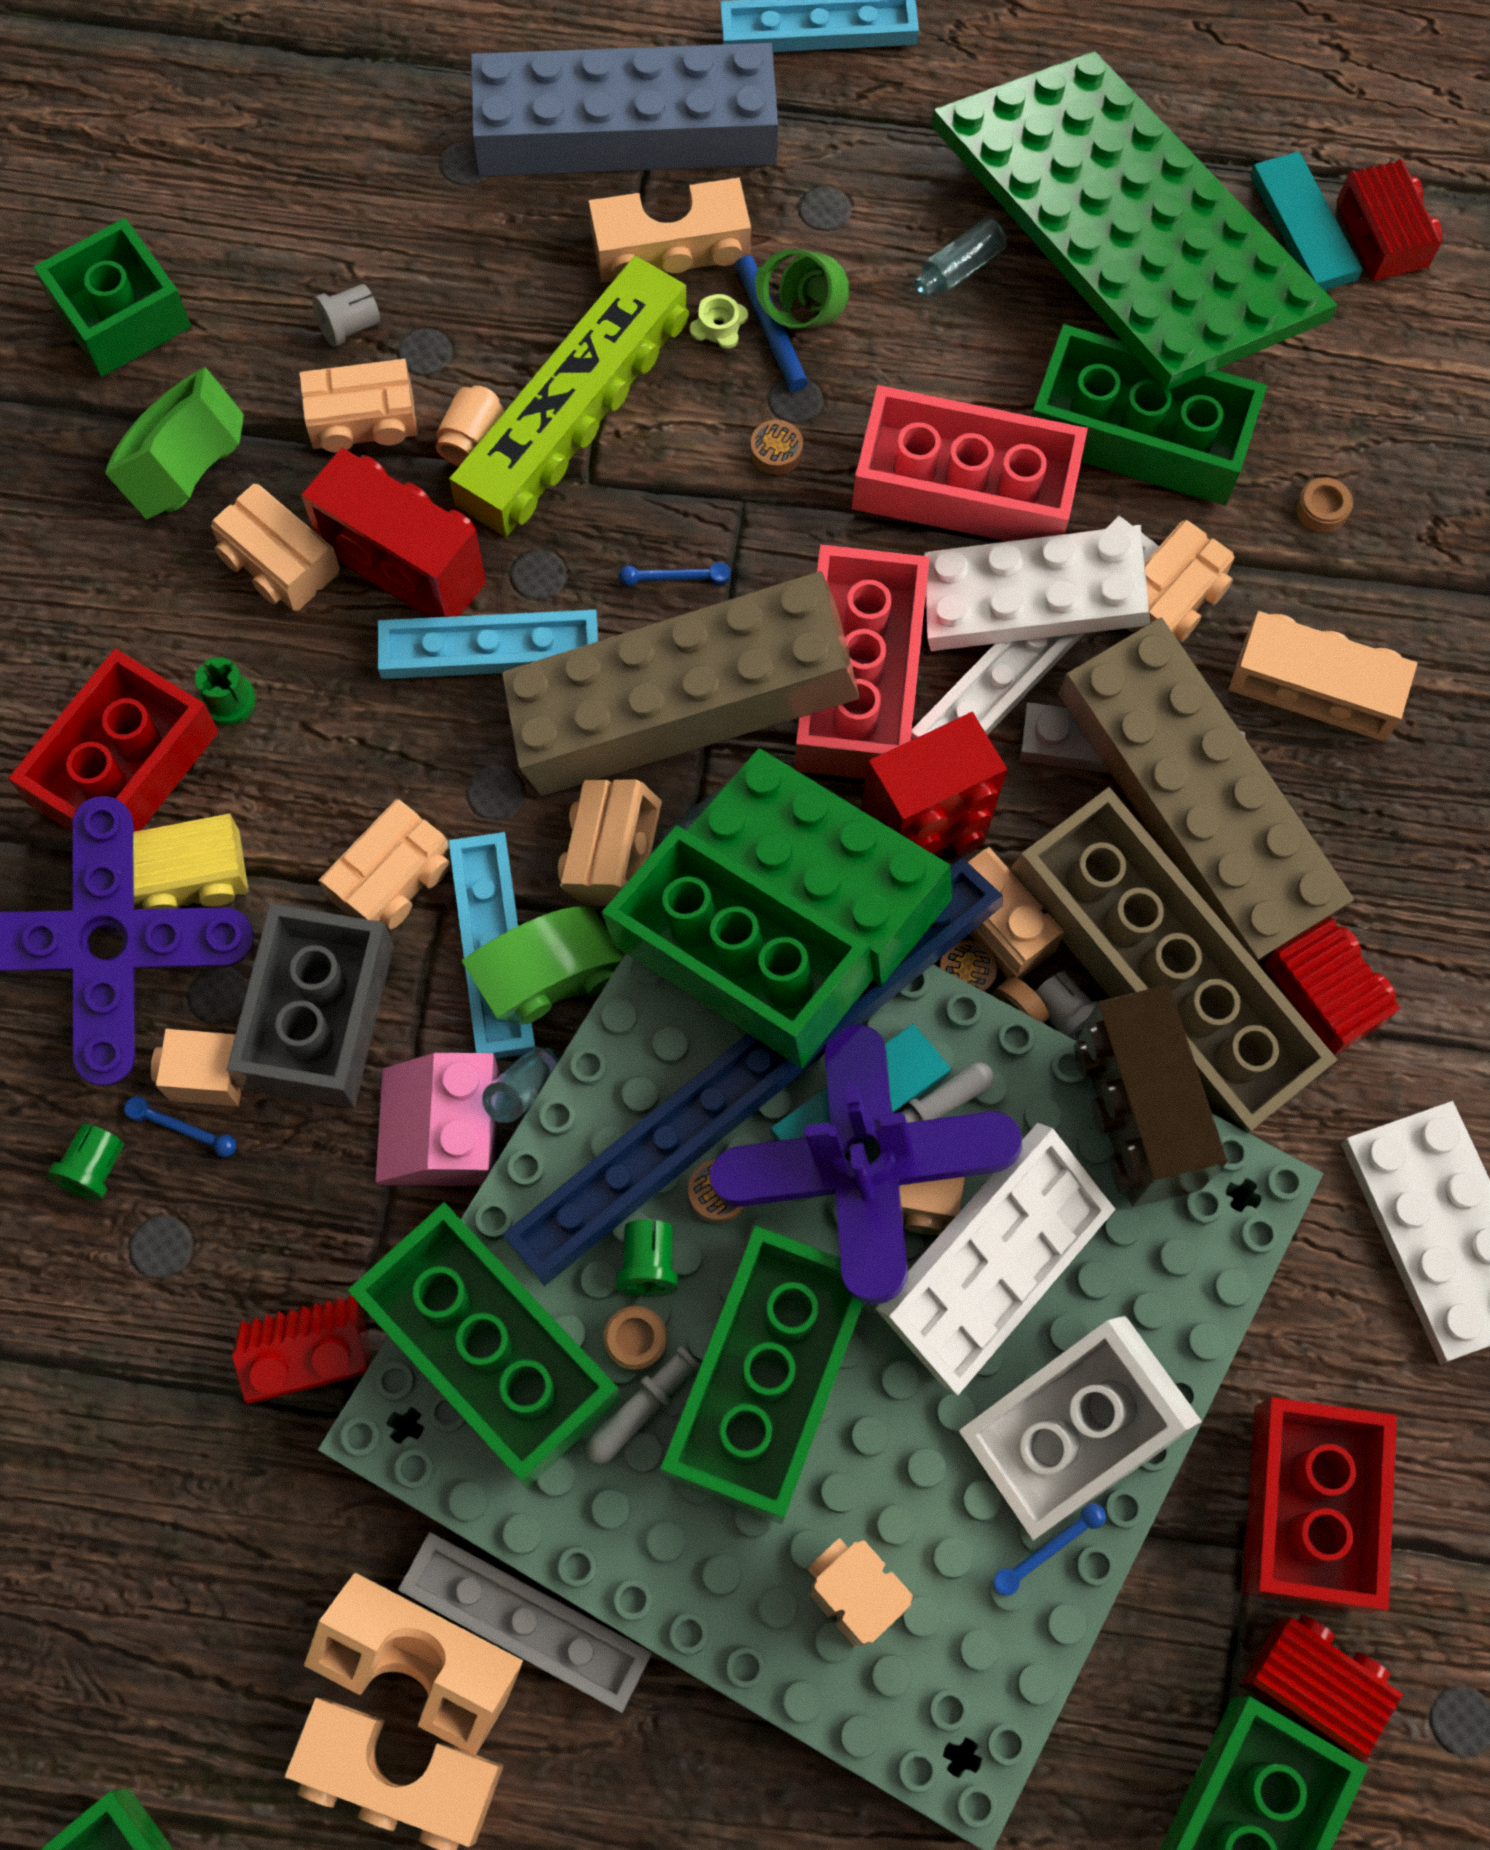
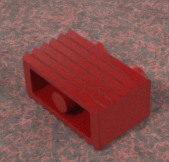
(1389, 220)
(1333, 985)
(301, 1349)
(1322, 1687)

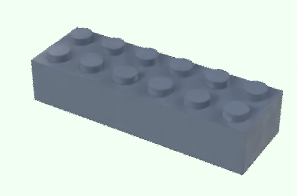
(624, 109)

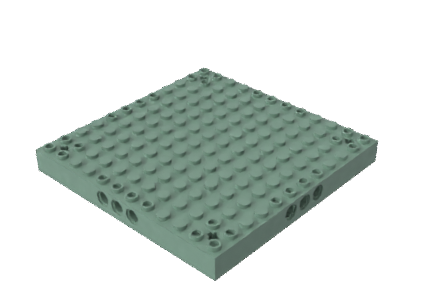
(888, 1459)

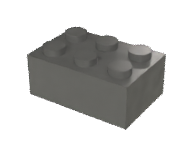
(311, 1006)

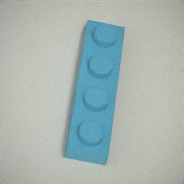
(819, 23)
(478, 642)
(484, 913)

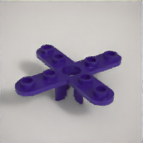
(150, 940)
(865, 1194)

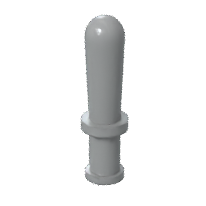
(952, 1094)
(626, 1421)

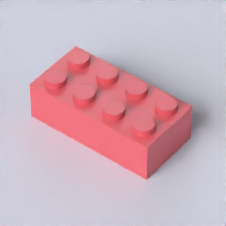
(967, 467)
(882, 622)

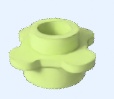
(719, 308)

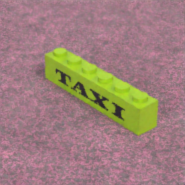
(570, 397)

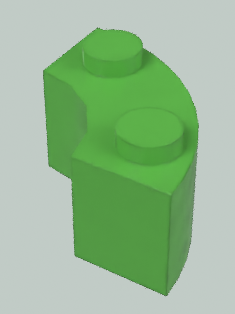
(175, 444)
(544, 963)

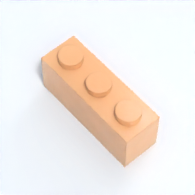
(1323, 675)

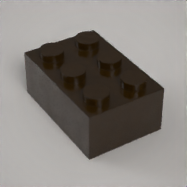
(1149, 1097)

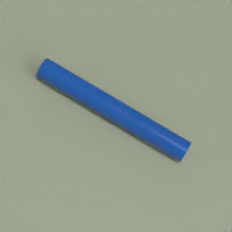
(774, 332)

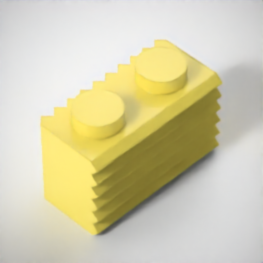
(189, 864)

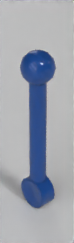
(717, 574)
(139, 1110)
(1007, 1581)

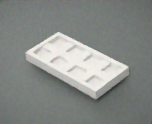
(1036, 588)
(1434, 1219)
(997, 1259)

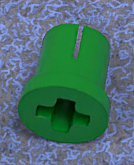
(220, 703)
(87, 1163)
(647, 1260)

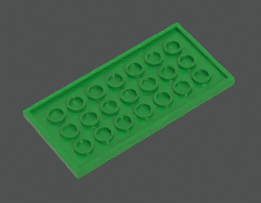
(1133, 219)

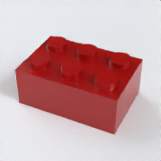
(396, 536)
(118, 739)
(938, 787)
(1320, 1505)

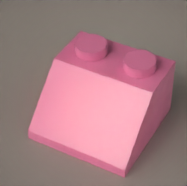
(436, 1121)

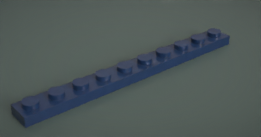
(712, 1107)

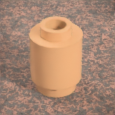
(467, 422)

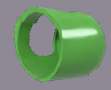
(807, 275)

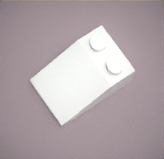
(1079, 1425)

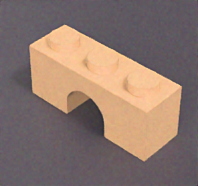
(710, 234)
(381, 1632)
(339, 1761)

